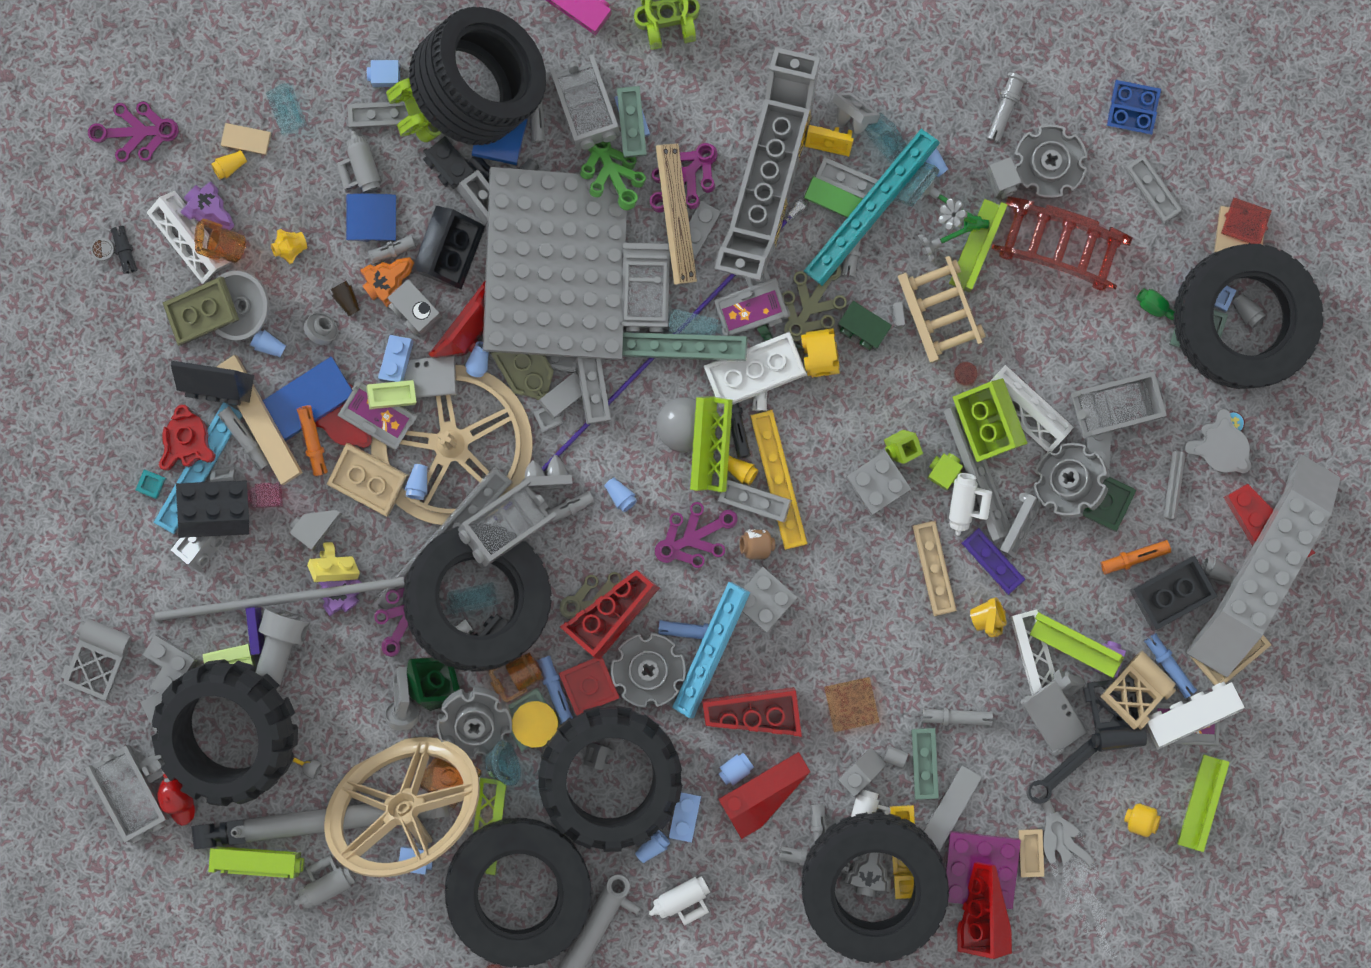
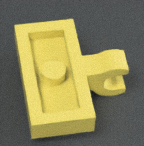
(331, 567)

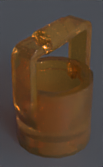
(221, 242)
(523, 673)

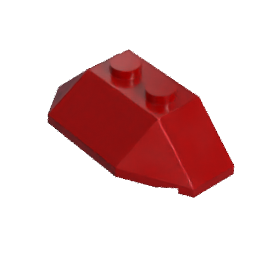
(465, 329)

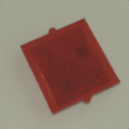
(1246, 221)

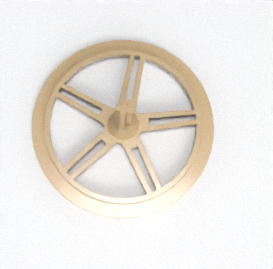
(452, 444)
(401, 807)

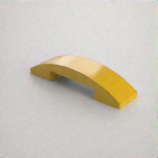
(902, 876)

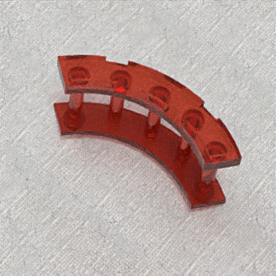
(1069, 222)

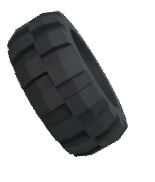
(191, 765)
(622, 831)

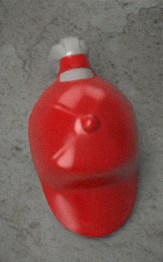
(175, 802)

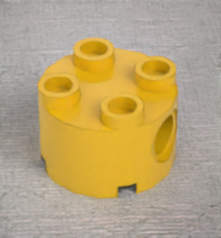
(821, 352)

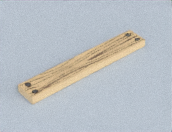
(676, 213)

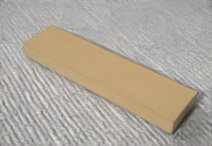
(934, 568)

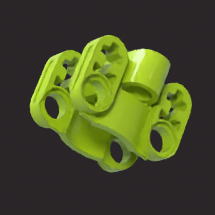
(656, 21)
(416, 121)

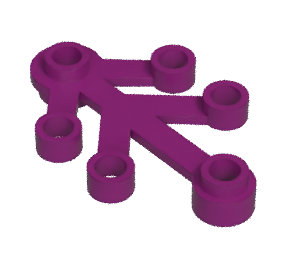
(137, 131)
(689, 175)
(692, 537)
(401, 627)

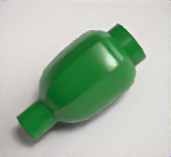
(1155, 303)

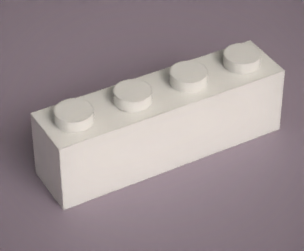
(1195, 715)

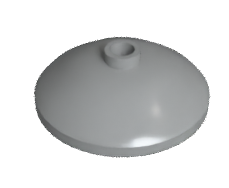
(247, 289)

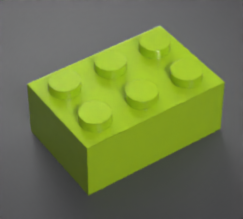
(989, 420)

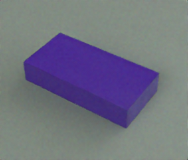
(256, 638)

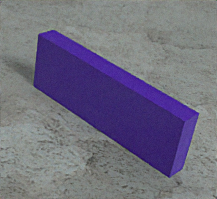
(993, 561)

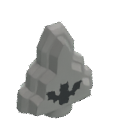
(869, 875)

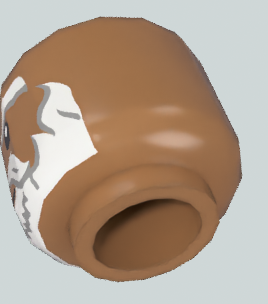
(757, 544)

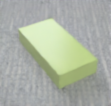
(391, 394)

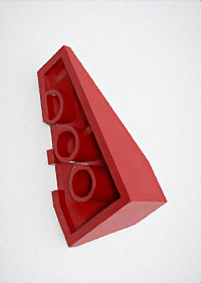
(760, 797)
(985, 921)

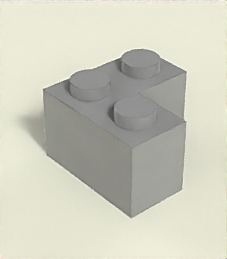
(171, 659)

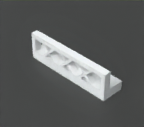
(171, 205)
(1034, 406)
(1027, 655)

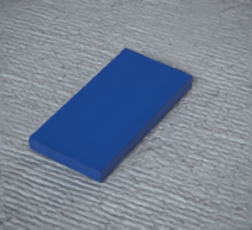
(320, 387)

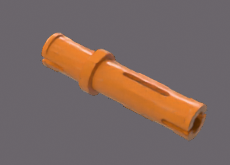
(314, 449)
(1131, 558)

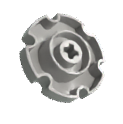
(1053, 144)
(1069, 497)
(629, 668)
(462, 714)

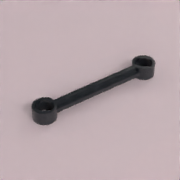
(1063, 770)

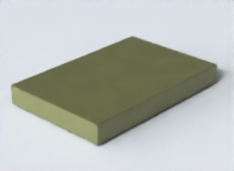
(200, 311)

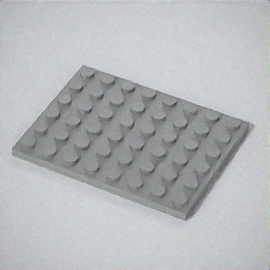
(553, 266)

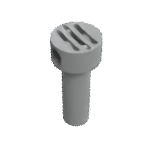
(282, 632)

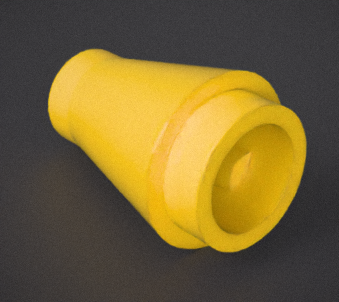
(228, 164)
(742, 470)

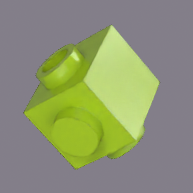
(903, 446)
(945, 470)

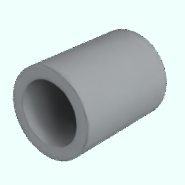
(895, 757)

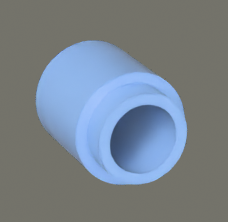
(735, 769)

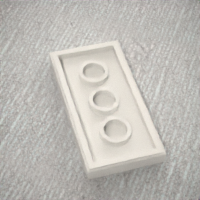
(765, 368)

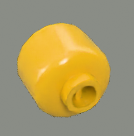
(1142, 820)

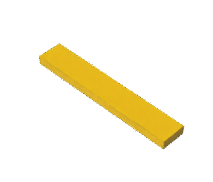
(778, 476)

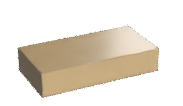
(245, 139)
(1031, 853)

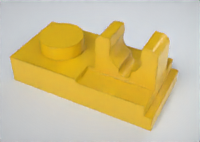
(829, 140)

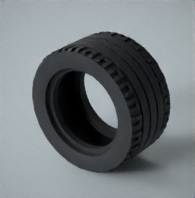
(447, 97)

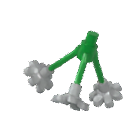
(953, 218)

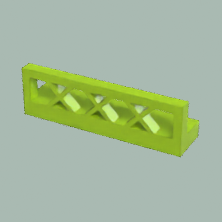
(979, 244)
(706, 443)
(1076, 645)
(1203, 803)
(497, 810)

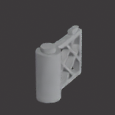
(99, 640)

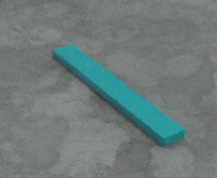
(871, 207)

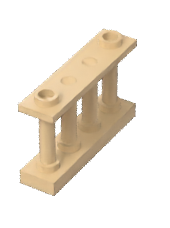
(918, 306)

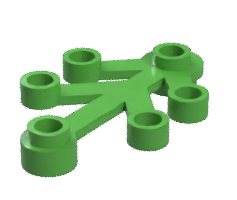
(627, 198)

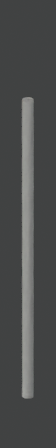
(280, 599)

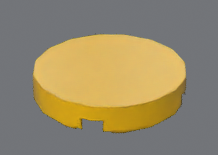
(534, 724)

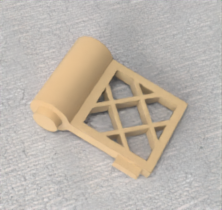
(1147, 679)

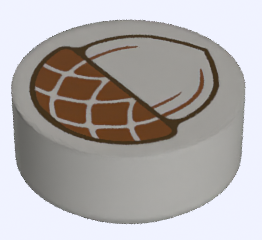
(102, 249)

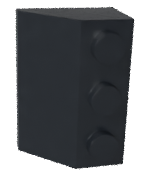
(448, 247)
(212, 382)

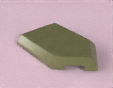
(525, 373)

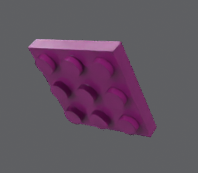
(968, 848)

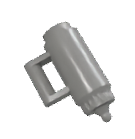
(362, 164)
(326, 886)

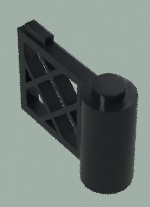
(1113, 734)

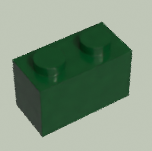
(863, 326)

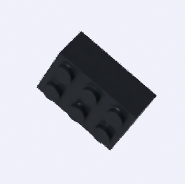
(212, 509)
(1173, 593)

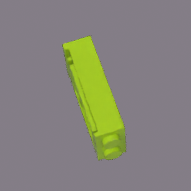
(256, 862)

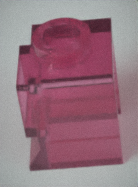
(266, 495)

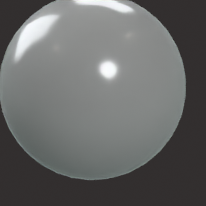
(676, 424)

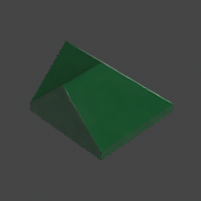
(430, 682)

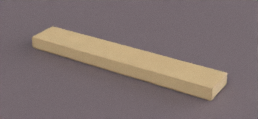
(266, 431)

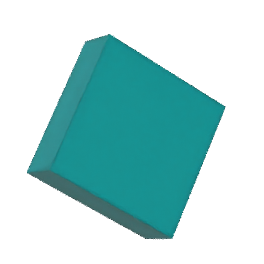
(150, 484)

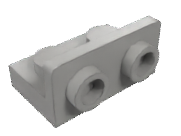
(197, 550)

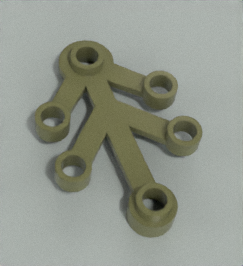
(810, 306)
(583, 591)

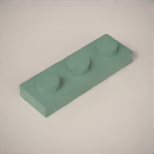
(631, 121)
(924, 763)

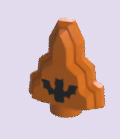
(386, 278)

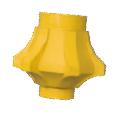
(288, 245)

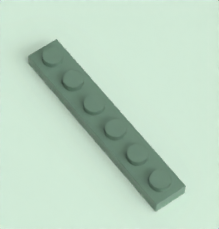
(684, 346)

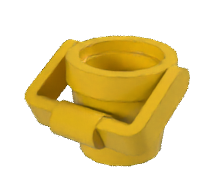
(989, 617)

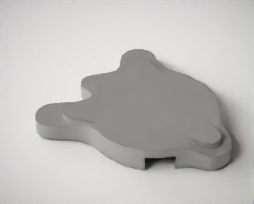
(1224, 445)

